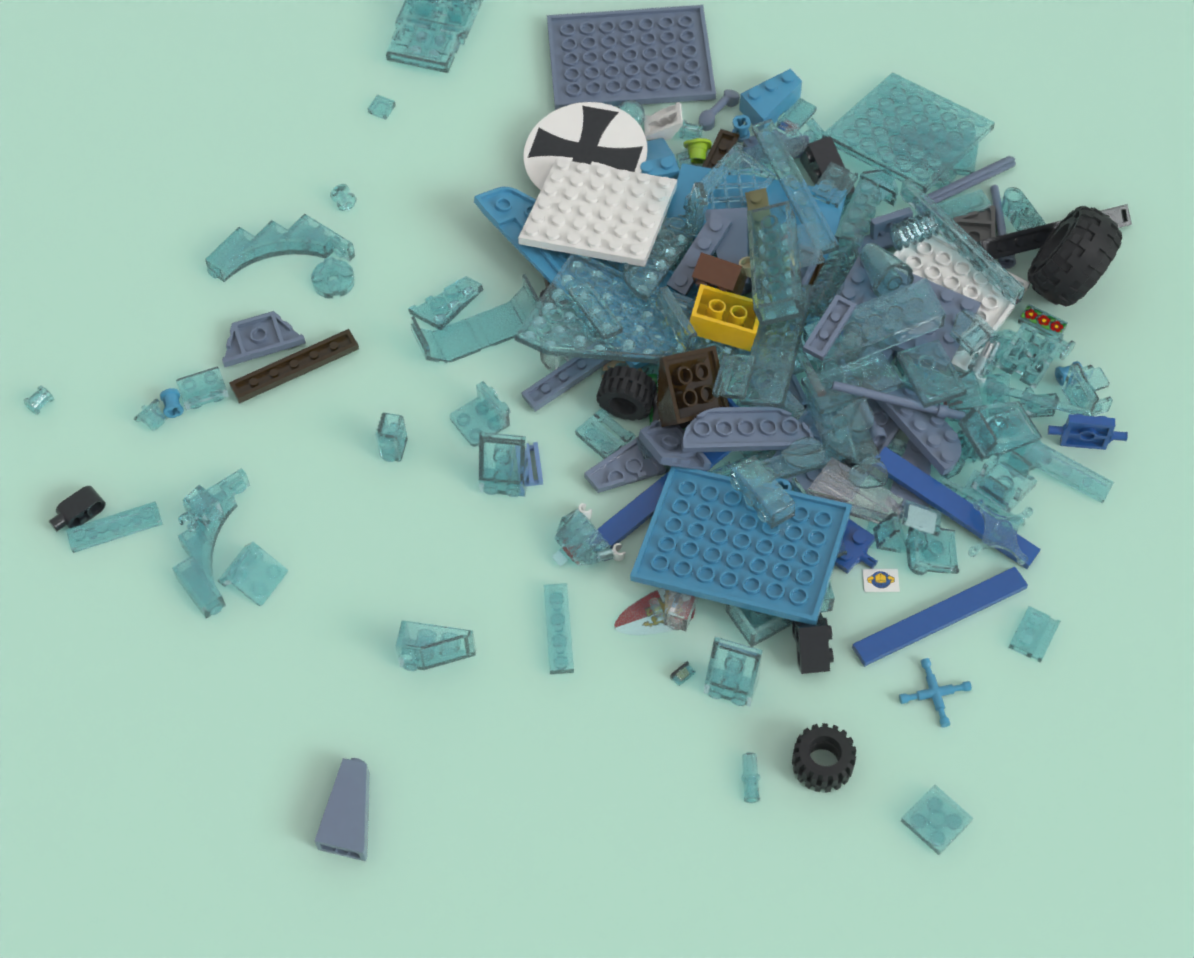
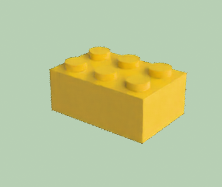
(724, 317)

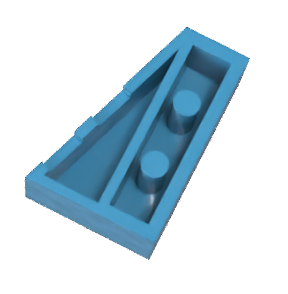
(771, 97)

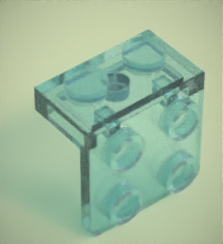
(481, 415)

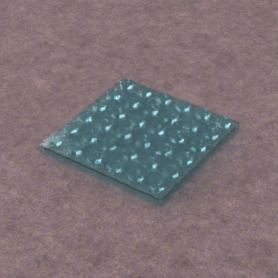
(909, 131)

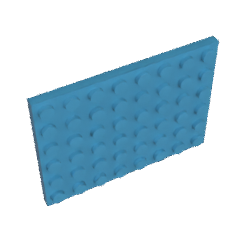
(719, 550)

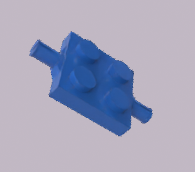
(1087, 432)
(857, 543)

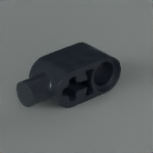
(78, 508)

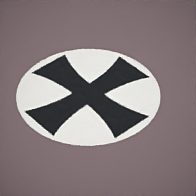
(585, 134)

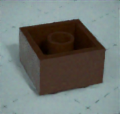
(719, 274)

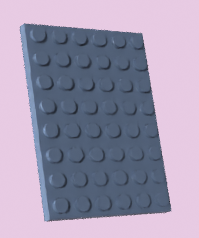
(631, 56)

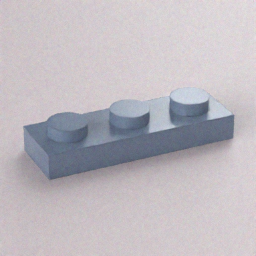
(829, 327)

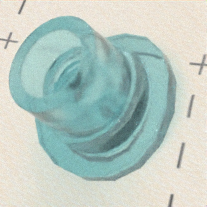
(151, 415)

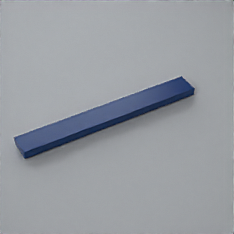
(945, 500)
(642, 508)
(939, 616)

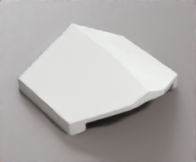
(664, 123)

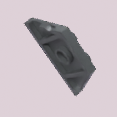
(978, 225)

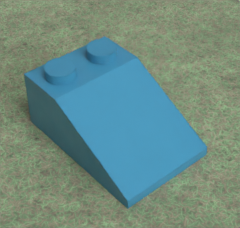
(660, 160)

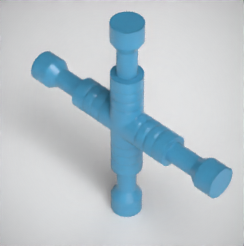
(935, 692)

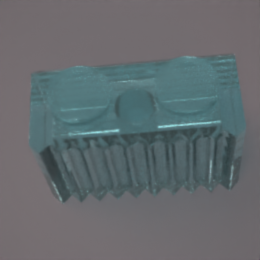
(391, 437)

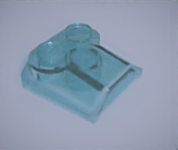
(931, 552)

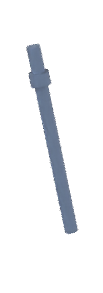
(939, 410)

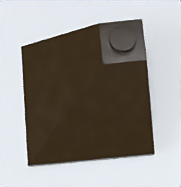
(687, 385)

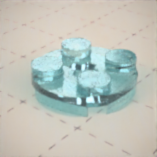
(327, 269)

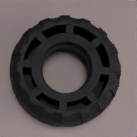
(1075, 256)

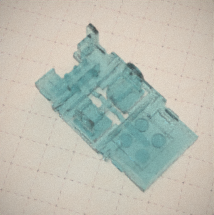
(424, 40)

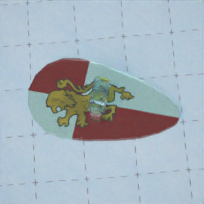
(644, 616)

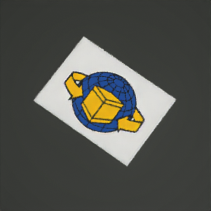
(881, 580)

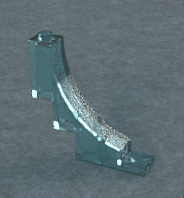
(302, 238)
(196, 572)

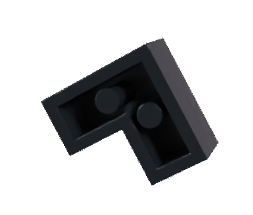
(813, 645)

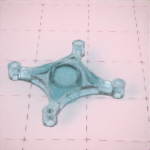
(1000, 531)

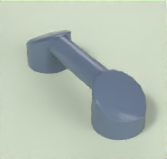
(707, 117)

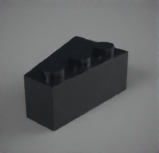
(818, 157)

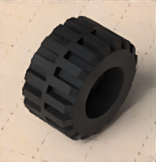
(626, 393)
(827, 739)

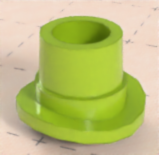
(697, 149)

